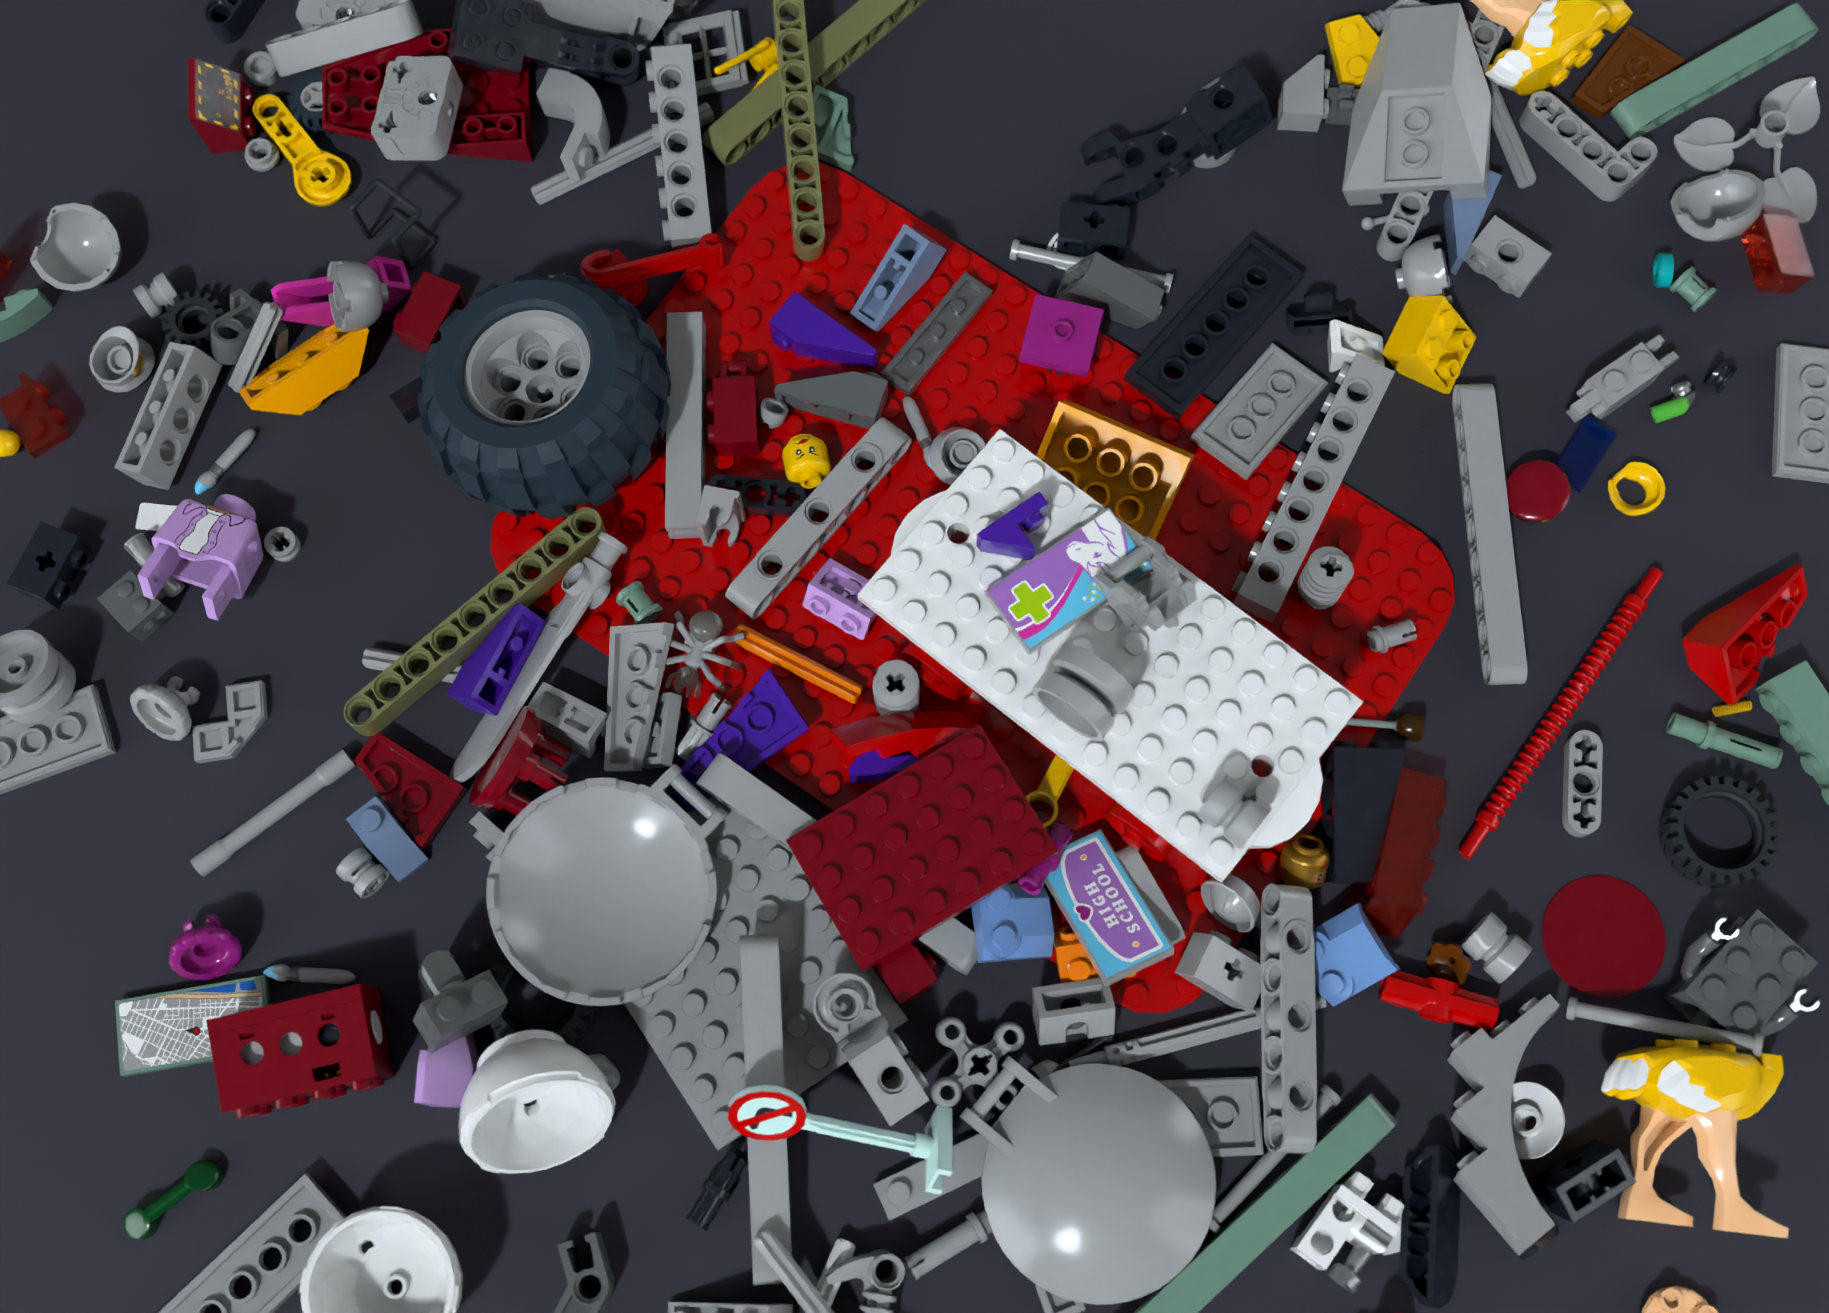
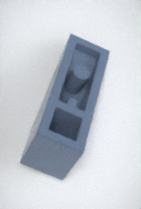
(1462, 222)
(898, 277)

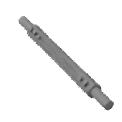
(1180, 1037)

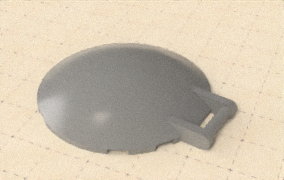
(604, 888)
(1094, 1180)

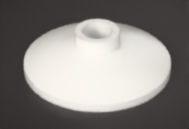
(1536, 1102)

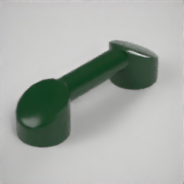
(200, 1176)

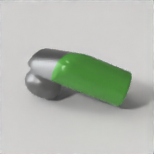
(1677, 405)

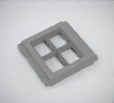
(734, 46)

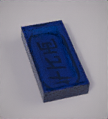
(1585, 452)

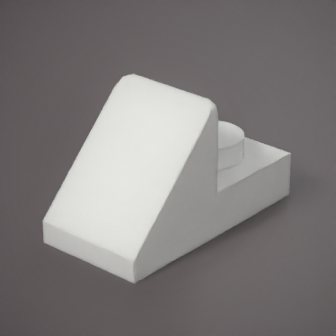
(1347, 341)

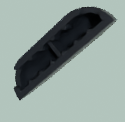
(1430, 1227)

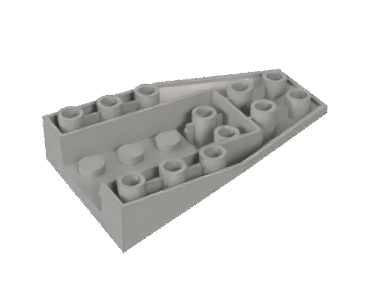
(1421, 111)

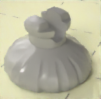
(165, 709)

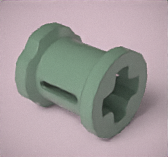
(1693, 289)
(639, 604)

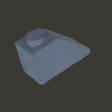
(387, 839)

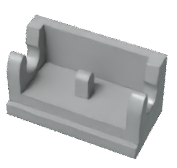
(717, 511)
(569, 719)

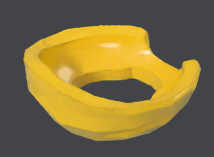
(1650, 481)

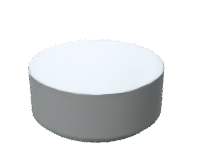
(261, 69)

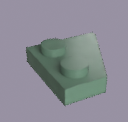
(831, 128)

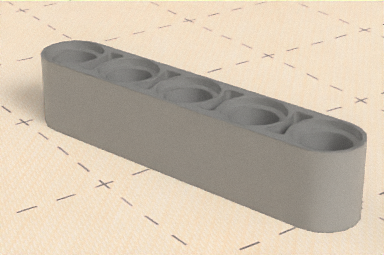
(345, 37)

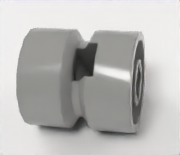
(1234, 811)
(1499, 951)

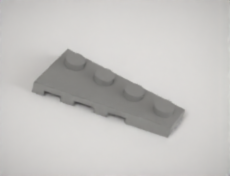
(634, 683)

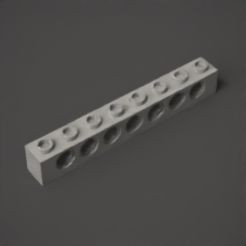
(1370, 383)

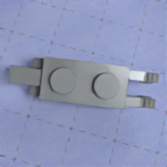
(1621, 380)

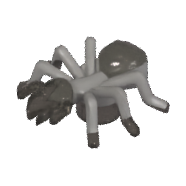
(700, 647)

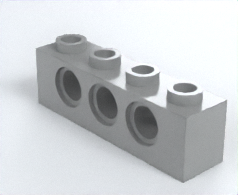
(168, 416)

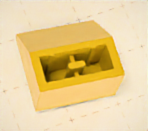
(1429, 342)

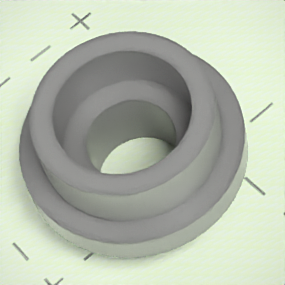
(257, 148)

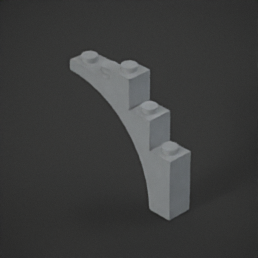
(1495, 1176)

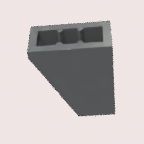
(1111, 287)

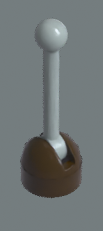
(1407, 725)

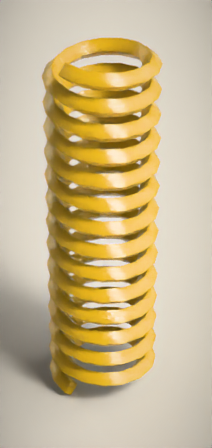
(1740, 709)

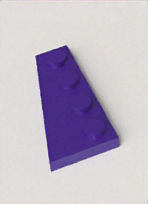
(751, 734)

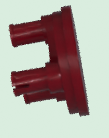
(517, 761)

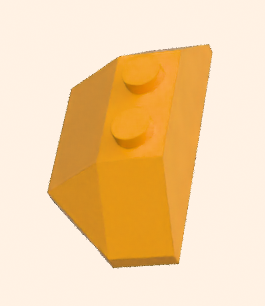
(308, 373)

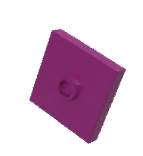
(1061, 335)

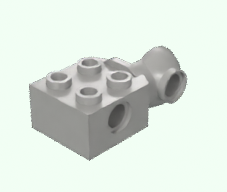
(870, 1046)

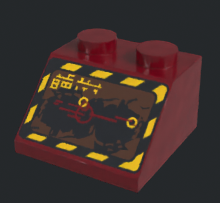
(220, 106)

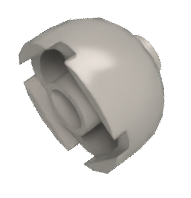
(1424, 269)
(356, 295)

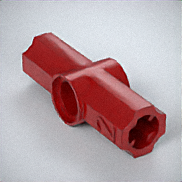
(1439, 1000)

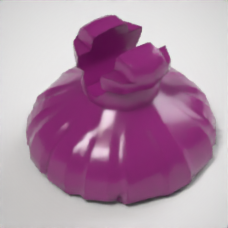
(204, 950)

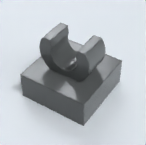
(1340, 104)

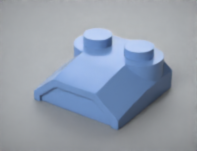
(1013, 925)
(1348, 956)

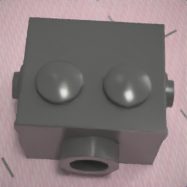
(135, 613)

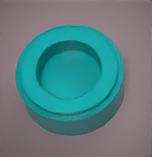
(1663, 270)

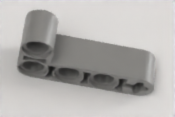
(1548, 117)

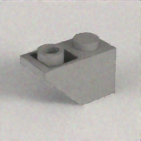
(1302, 98)

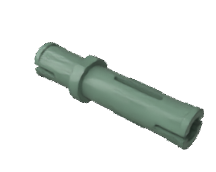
(1709, 736)

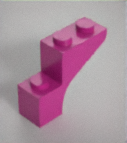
(309, 301)

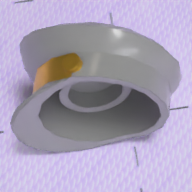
(121, 360)

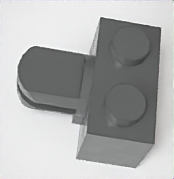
(455, 1003)

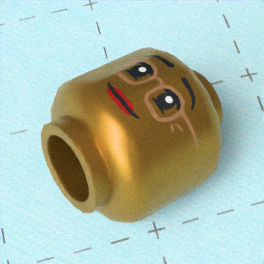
(1304, 861)

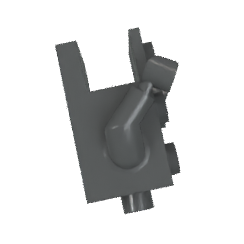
(1743, 977)

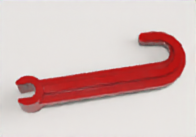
(707, 254)

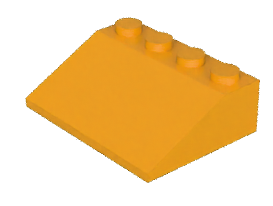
(1115, 465)

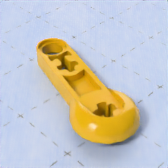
(305, 157)

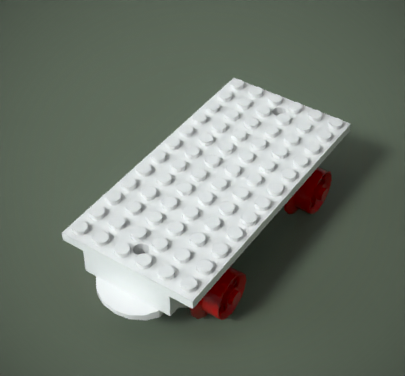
(1207, 693)

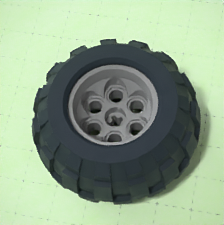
(576, 431)

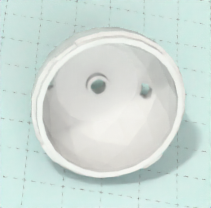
(569, 1110)
(405, 1248)

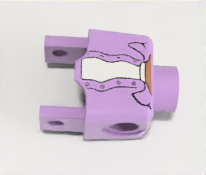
(207, 548)

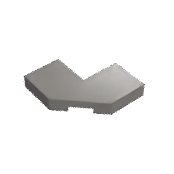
(245, 716)

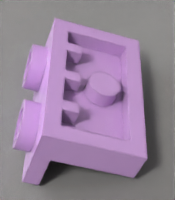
(835, 599)

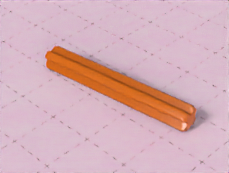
(799, 664)

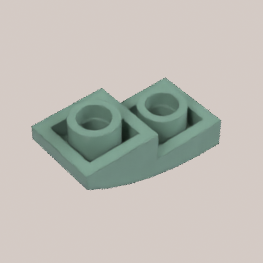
(22, 312)

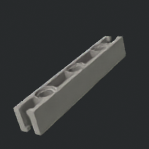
(685, 423)

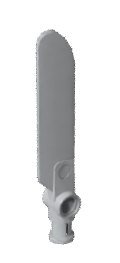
(586, 586)

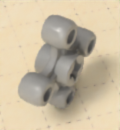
(965, 1050)

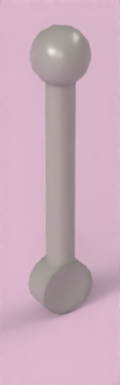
(1368, 222)

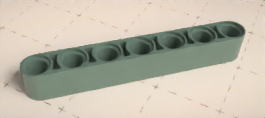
(1714, 71)

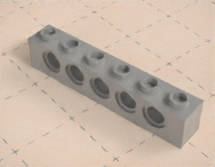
(676, 65)

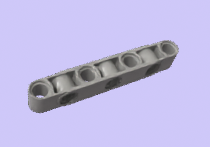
(800, 536)
(1287, 1043)

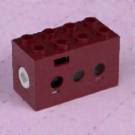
(281, 1048)

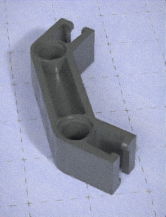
(574, 1298)

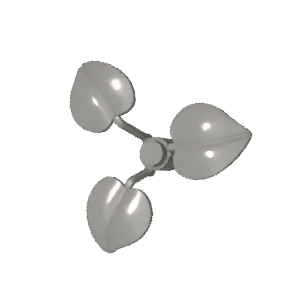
(1786, 109)

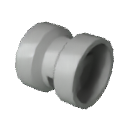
(158, 294)
(362, 872)

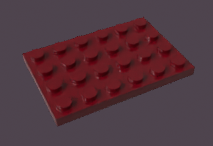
(922, 847)

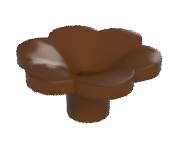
(1449, 962)

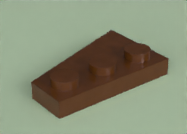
(1624, 70)

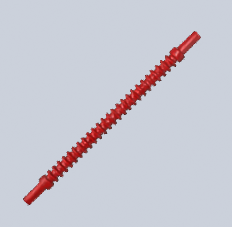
(1488, 819)

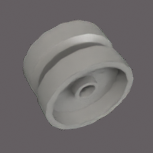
(33, 677)
(1083, 692)

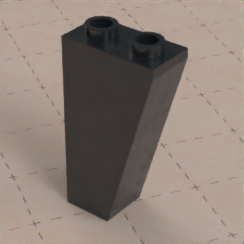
(1356, 806)

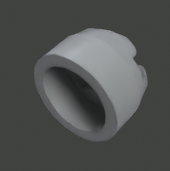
(772, 412)

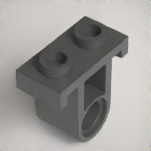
(233, 328)

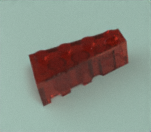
(1404, 854)

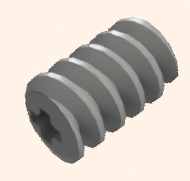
(1324, 577)
(896, 688)

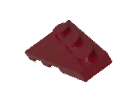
(410, 786)

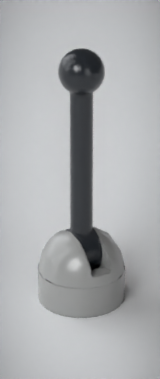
(1049, 1066)

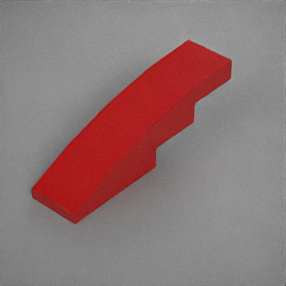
(894, 733)

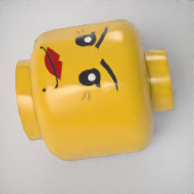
(806, 460)

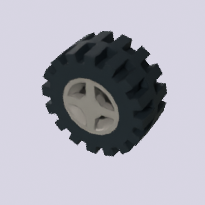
(305, 103)

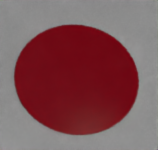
(1603, 937)

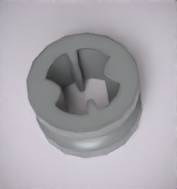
(288, 553)

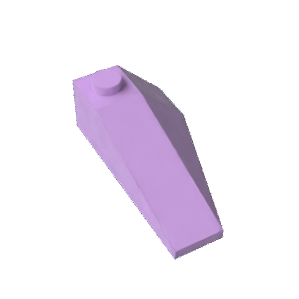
(446, 1073)

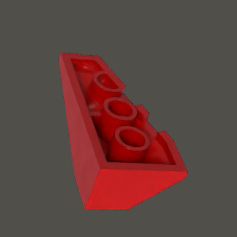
(1735, 638)

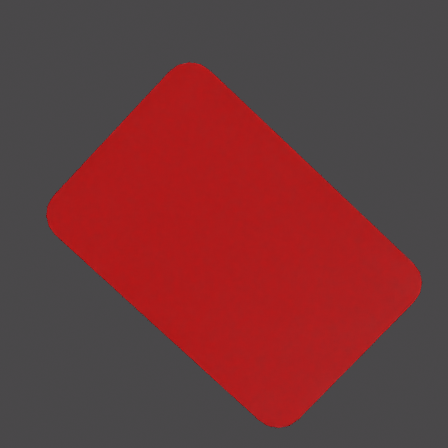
(983, 390)

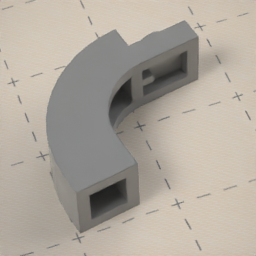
(573, 99)

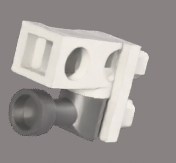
(1349, 1218)

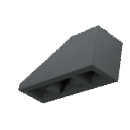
(842, 397)

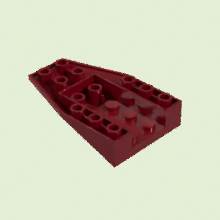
(491, 113)

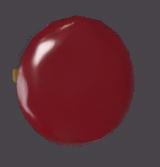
(1537, 491)

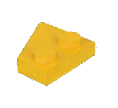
(1351, 47)

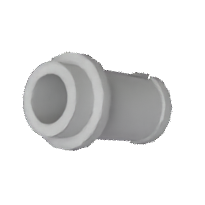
(1392, 635)

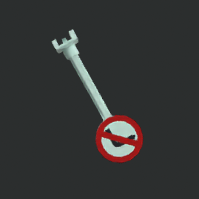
(778, 1113)

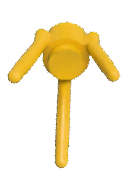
(760, 56)

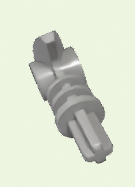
(863, 1267)

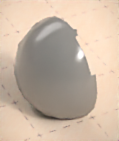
(1719, 205)
(78, 248)

